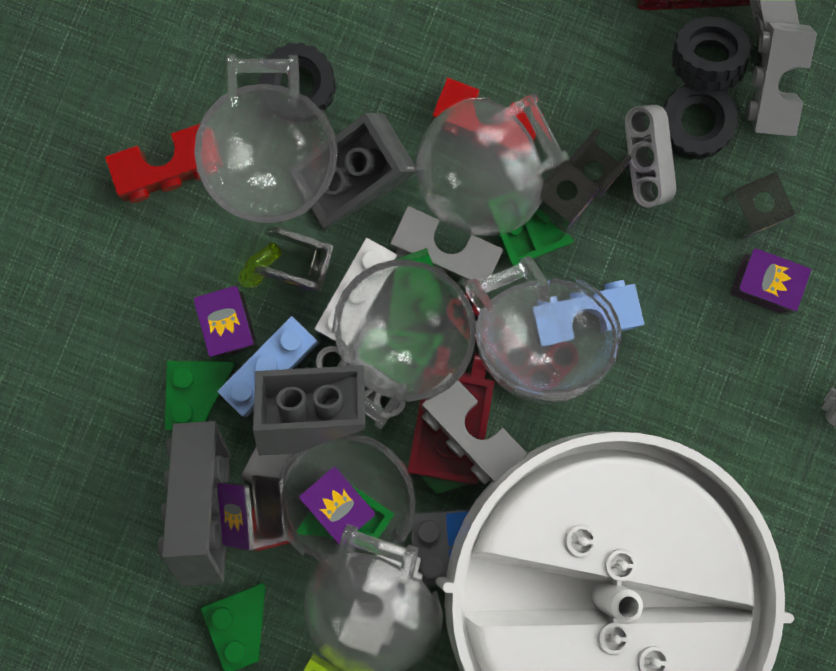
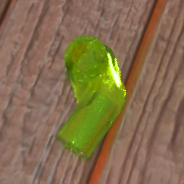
(262, 258)

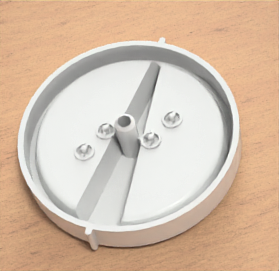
(614, 563)

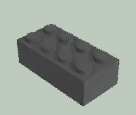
(192, 514)

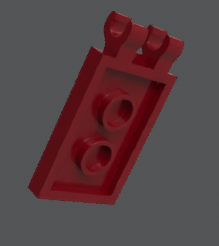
(429, 451)

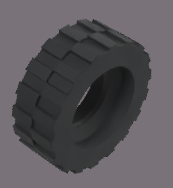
(715, 33)
(316, 63)
(725, 121)

